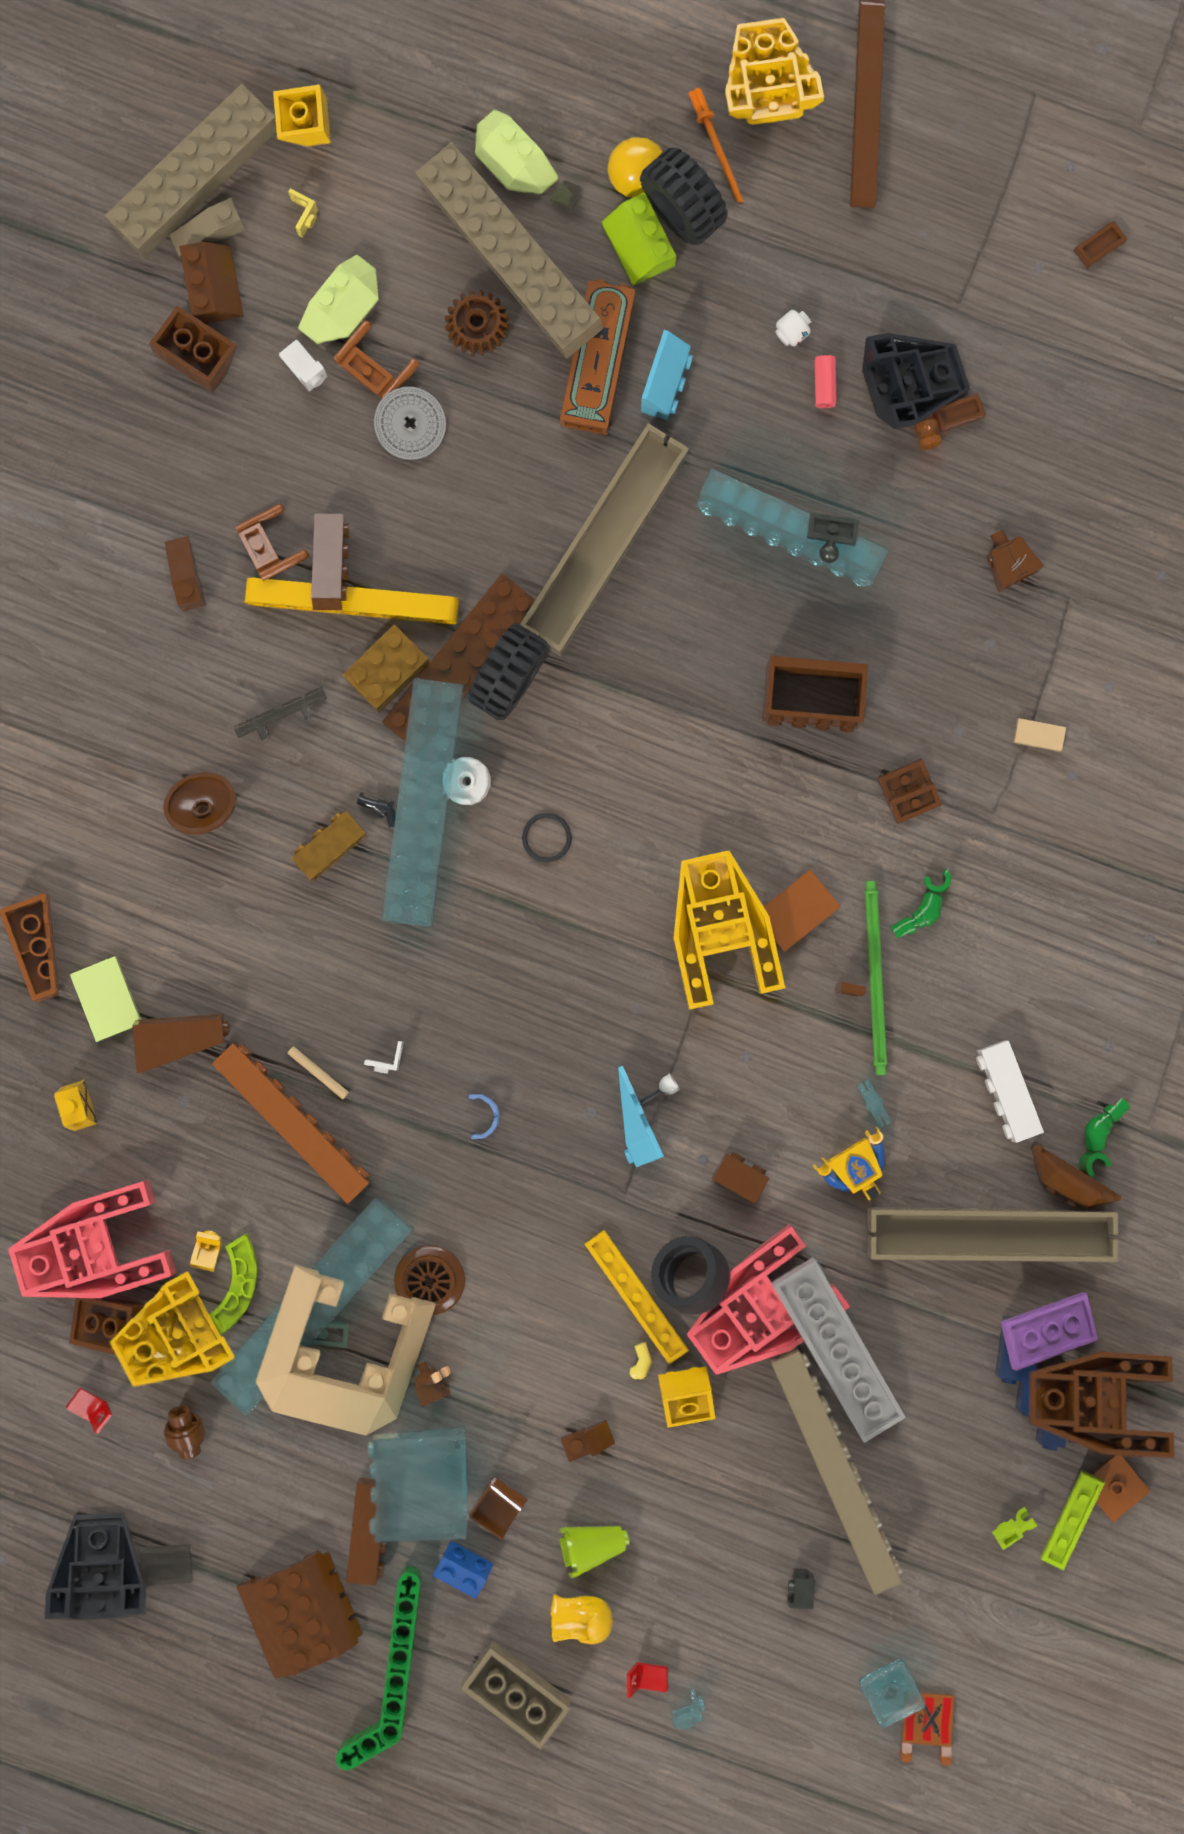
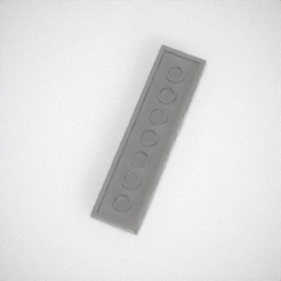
(838, 1349)

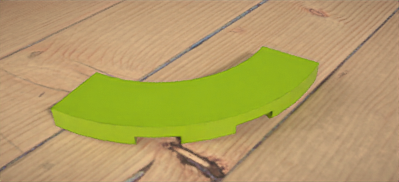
(242, 1286)

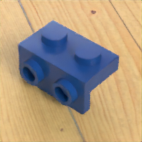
(463, 1569)

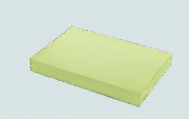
(105, 998)

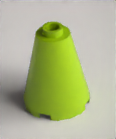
(591, 1546)

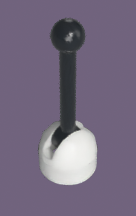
(667, 1086)

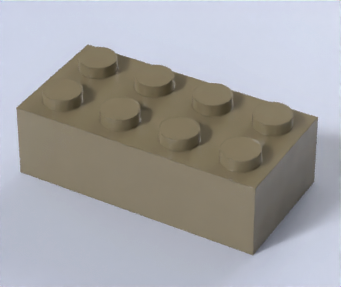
(516, 1694)

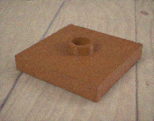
(1121, 1487)

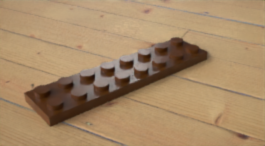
(469, 645)

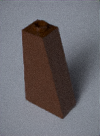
(172, 1038)

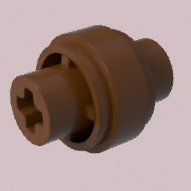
(184, 1432)

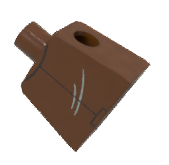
(1011, 560)

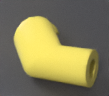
(644, 1363)

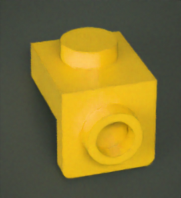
(206, 1251)

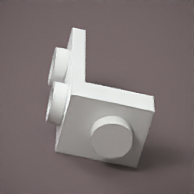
(303, 365)

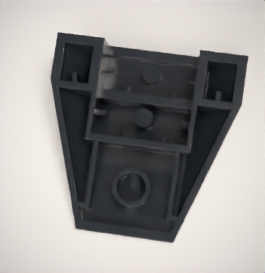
(911, 377)
(96, 1572)

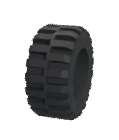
(684, 196)
(508, 671)

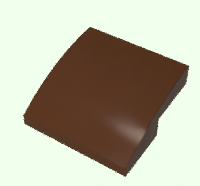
(909, 791)

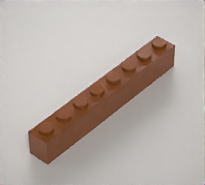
(291, 1122)

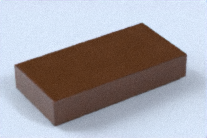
(1100, 244)
(959, 413)
(850, 989)

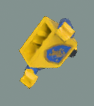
(856, 1166)

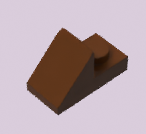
(588, 1441)

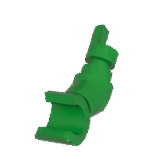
(927, 912)
(1096, 1135)

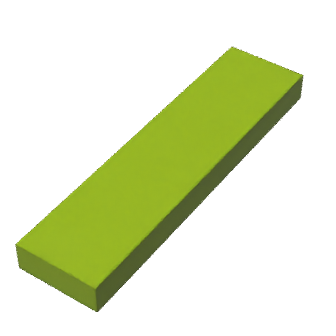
(1072, 1519)

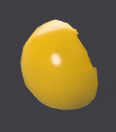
(628, 162)

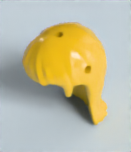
(580, 1618)

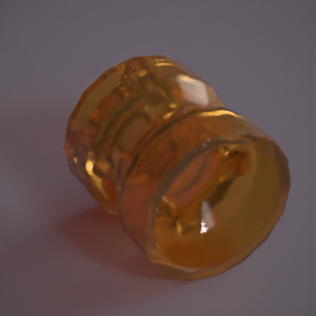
(928, 434)

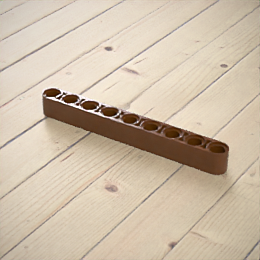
(867, 103)

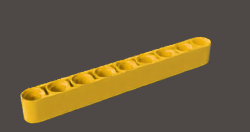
(359, 601)

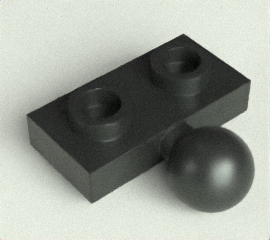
(832, 531)

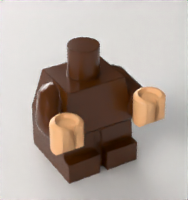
(430, 1384)

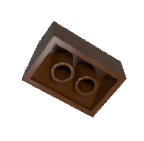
(211, 281)
(194, 349)

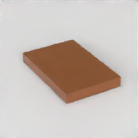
(799, 909)

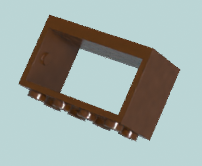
(815, 669)

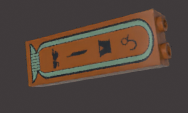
(598, 362)

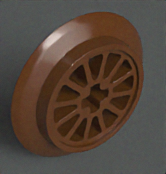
(441, 1257)

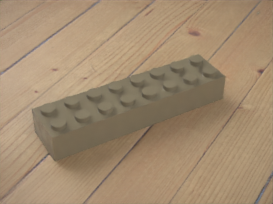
(192, 171)

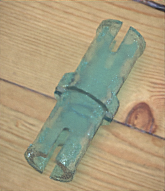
(874, 1103)

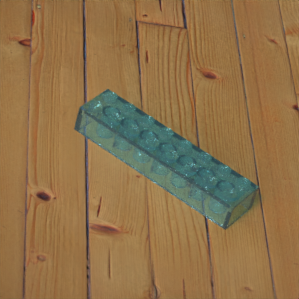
(784, 526)

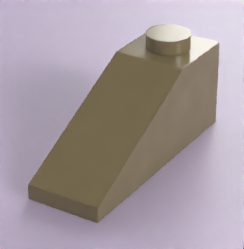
(209, 226)

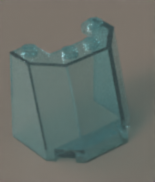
(419, 1485)

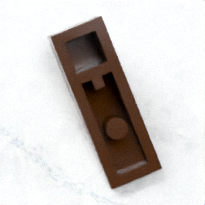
(184, 574)

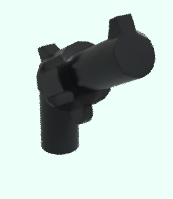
(380, 807)

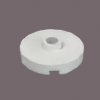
(480, 781)

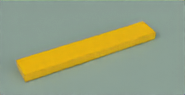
(636, 1297)

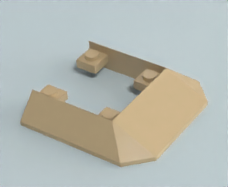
(289, 1368)

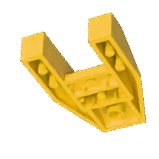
(717, 915)

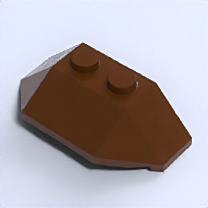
(1069, 1181)

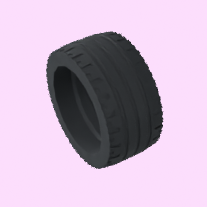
(667, 1263)

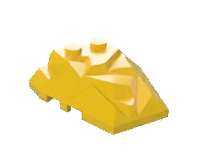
(770, 74)
(171, 1337)

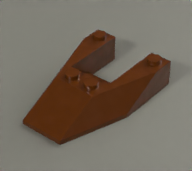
(1087, 1402)

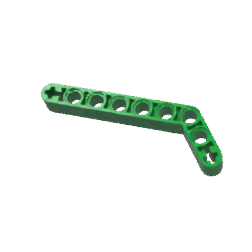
(392, 1691)

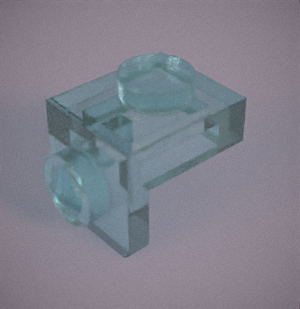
(688, 1716)

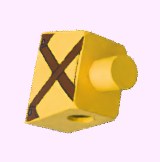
(75, 1106)

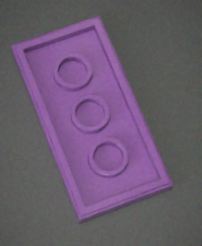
(1049, 1331)

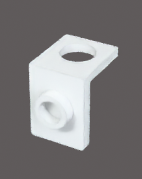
(384, 1067)

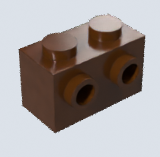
(740, 1177)

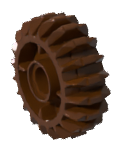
(477, 308)

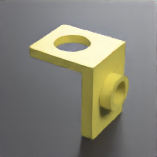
(309, 216)

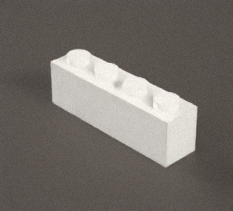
(1009, 1091)

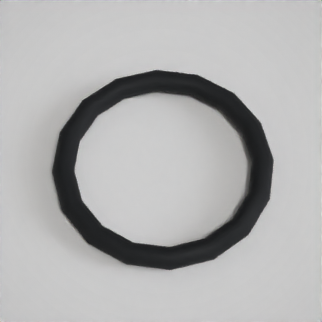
(541, 816)

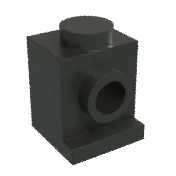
(802, 1590)

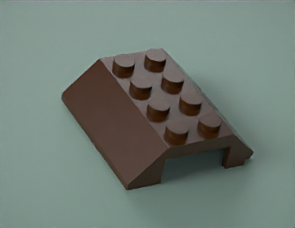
(300, 1615)

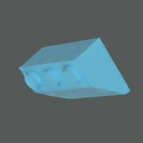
(666, 377)

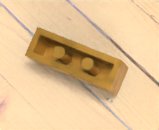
(328, 845)

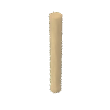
(318, 1072)

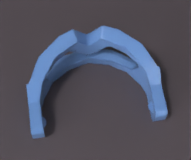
(494, 1107)

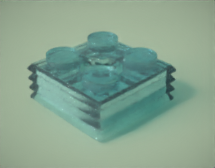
(889, 1709)

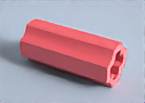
(825, 381)

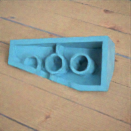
(638, 1134)

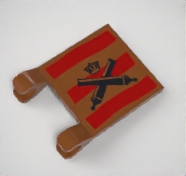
(930, 1727)

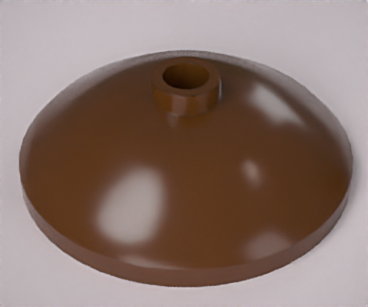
(198, 794)

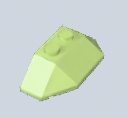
(512, 155)
(341, 302)

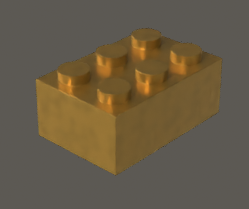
(386, 668)

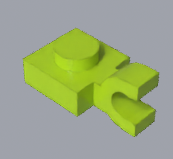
(1011, 1531)

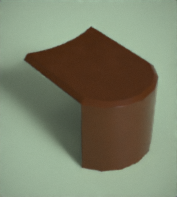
(497, 1508)

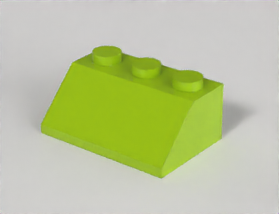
(639, 239)

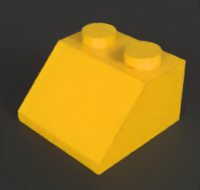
(302, 115)
(687, 1396)

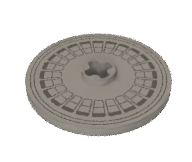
(409, 404)

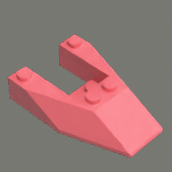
(75, 1251)
(751, 1318)

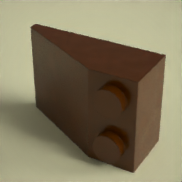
(99, 1321)

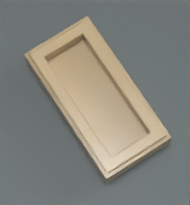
(1039, 735)

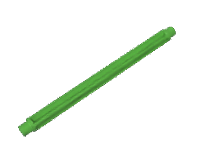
(876, 981)

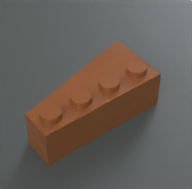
(32, 940)

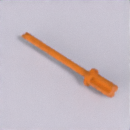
(704, 116)

